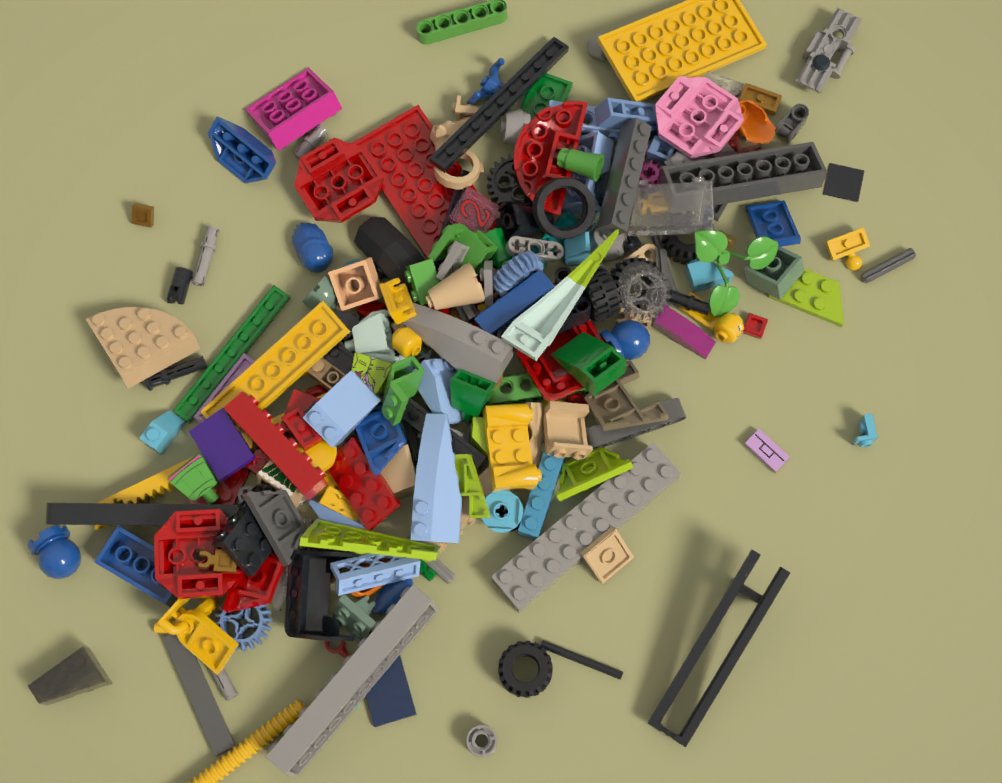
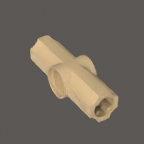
(536, 432)

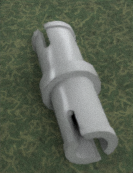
(311, 142)

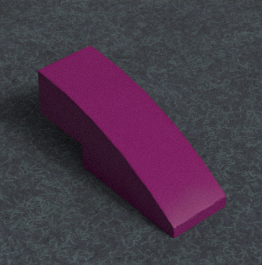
(684, 332)

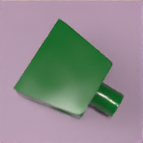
(470, 393)

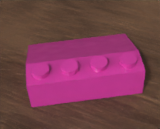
(294, 108)

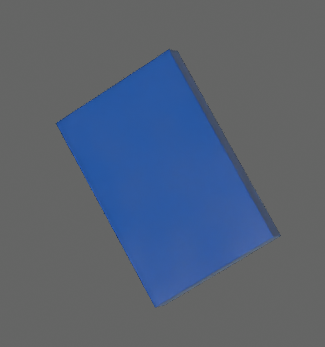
(773, 221)

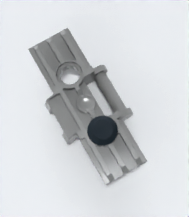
(823, 46)

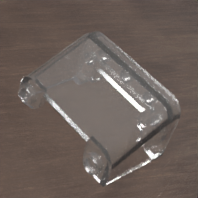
(672, 208)

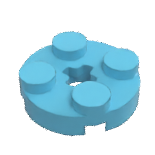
(510, 520)

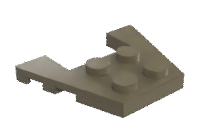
(616, 409)

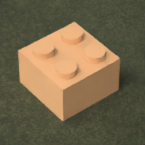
(356, 284)

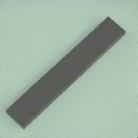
(200, 696)

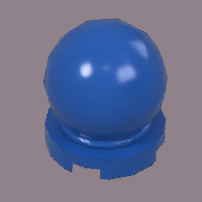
(628, 338)
(56, 553)

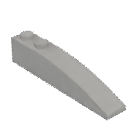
(461, 343)

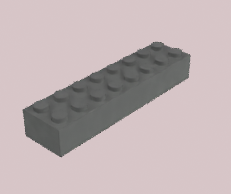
(754, 173)

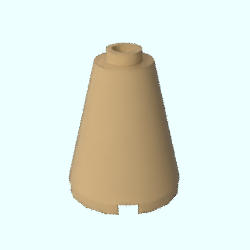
(456, 290)

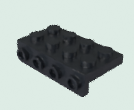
(244, 538)

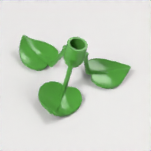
(711, 246)

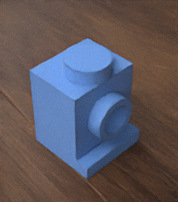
(660, 151)

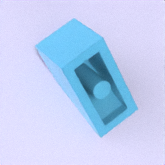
(576, 249)
(705, 275)
(162, 431)

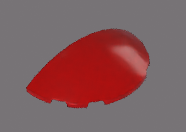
(539, 148)

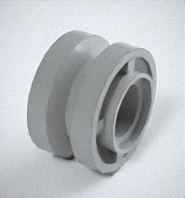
(471, 741)

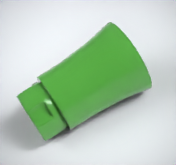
(581, 162)

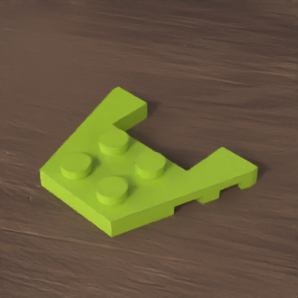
(470, 486)

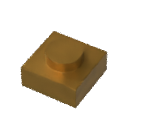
(142, 215)

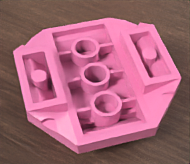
(702, 100)

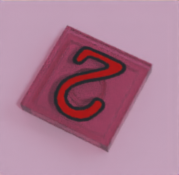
(474, 211)

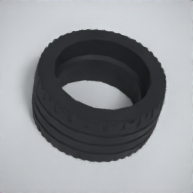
(588, 208)

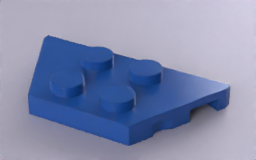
(379, 439)

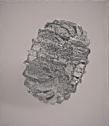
(639, 285)

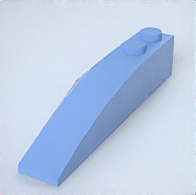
(436, 489)

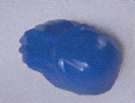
(312, 247)

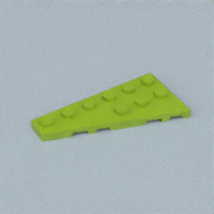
(361, 541)

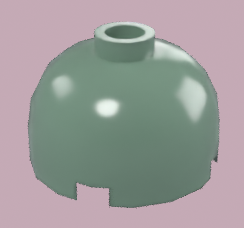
(322, 292)

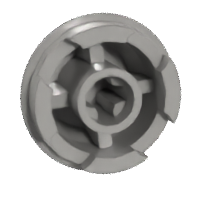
(512, 125)
(615, 251)

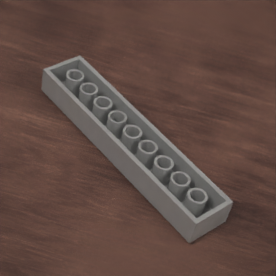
(560, 546)
(352, 682)

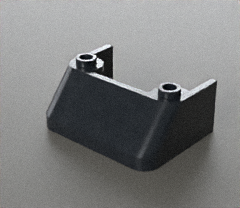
(309, 596)

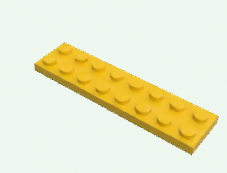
(285, 360)

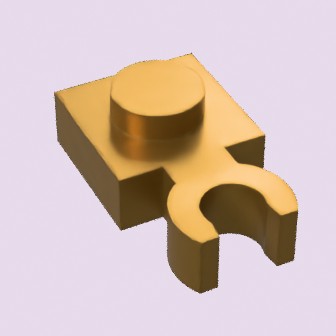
(221, 562)

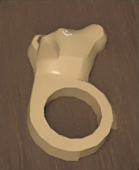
(439, 135)

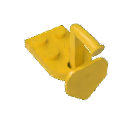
(200, 633)

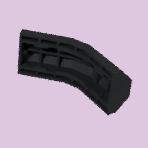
(388, 249)

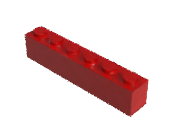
(276, 446)

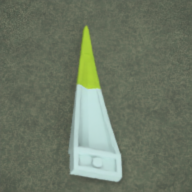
(543, 320)

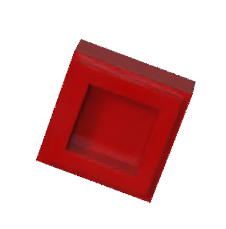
(754, 326)

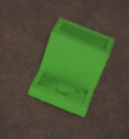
(480, 246)
(400, 387)

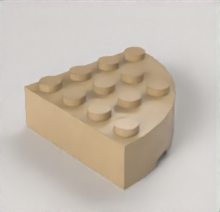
(141, 341)

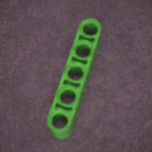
(455, 28)

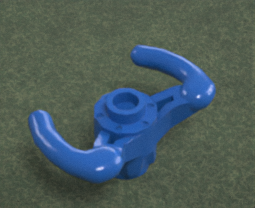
(490, 84)

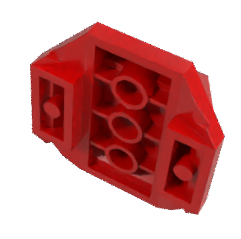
(335, 164)
(174, 551)

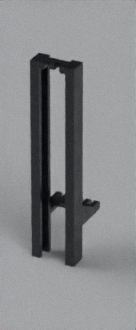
(763, 604)

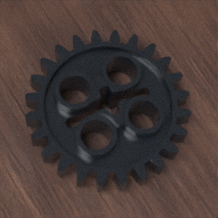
(505, 193)

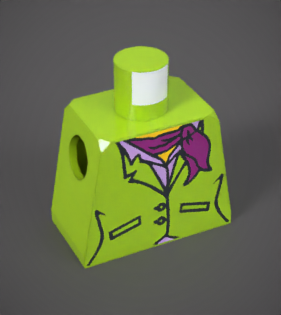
(371, 372)

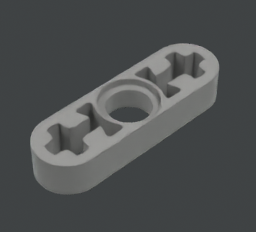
(543, 246)

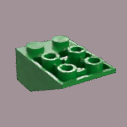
(591, 362)

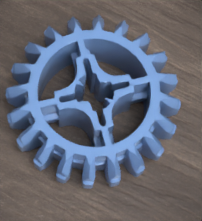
(516, 272)
(241, 631)

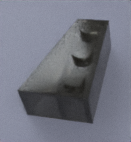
(71, 677)

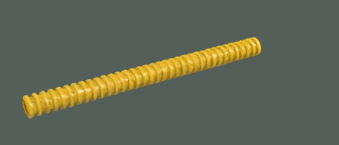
(250, 745)

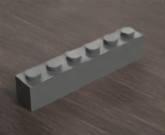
(624, 177)

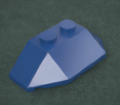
(240, 151)

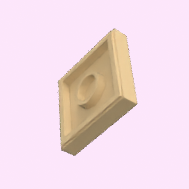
(607, 555)

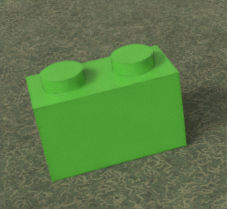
(422, 278)

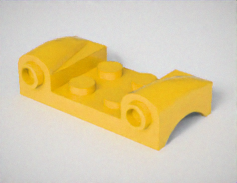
(510, 447)

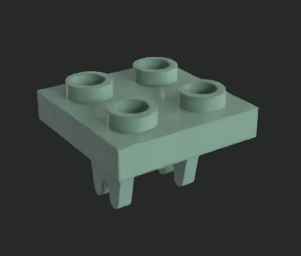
(355, 616)

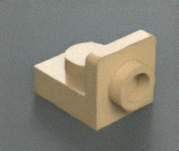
(463, 110)

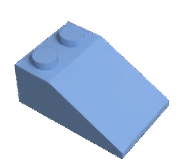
(436, 388)
(342, 409)

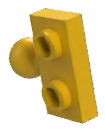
(847, 245)

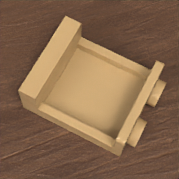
(566, 430)

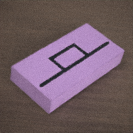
(766, 450)

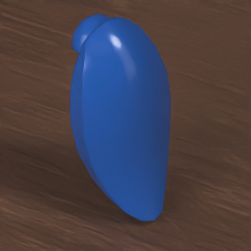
(390, 595)

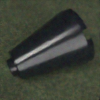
(518, 220)

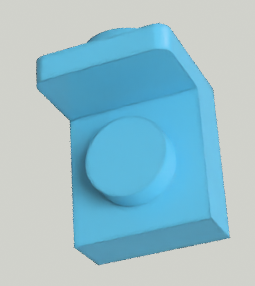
(868, 429)

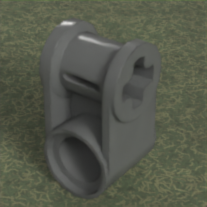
(790, 124)

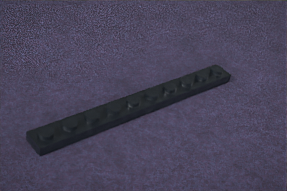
(498, 104)
(413, 413)

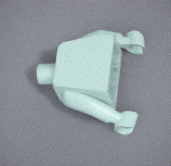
(373, 337)

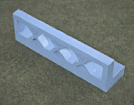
(376, 575)

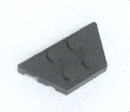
(278, 521)

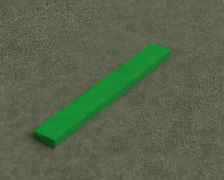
(238, 345)

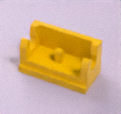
(398, 301)

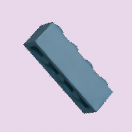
(540, 498)

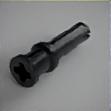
(165, 378)

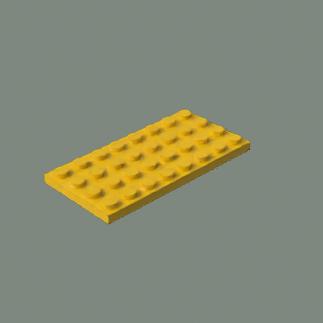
(680, 42)

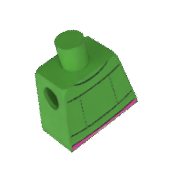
(195, 479)

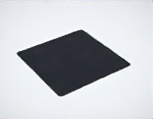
(843, 182)

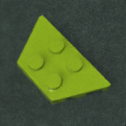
(816, 297)
(588, 472)

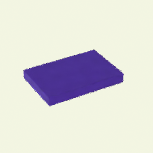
(222, 444)

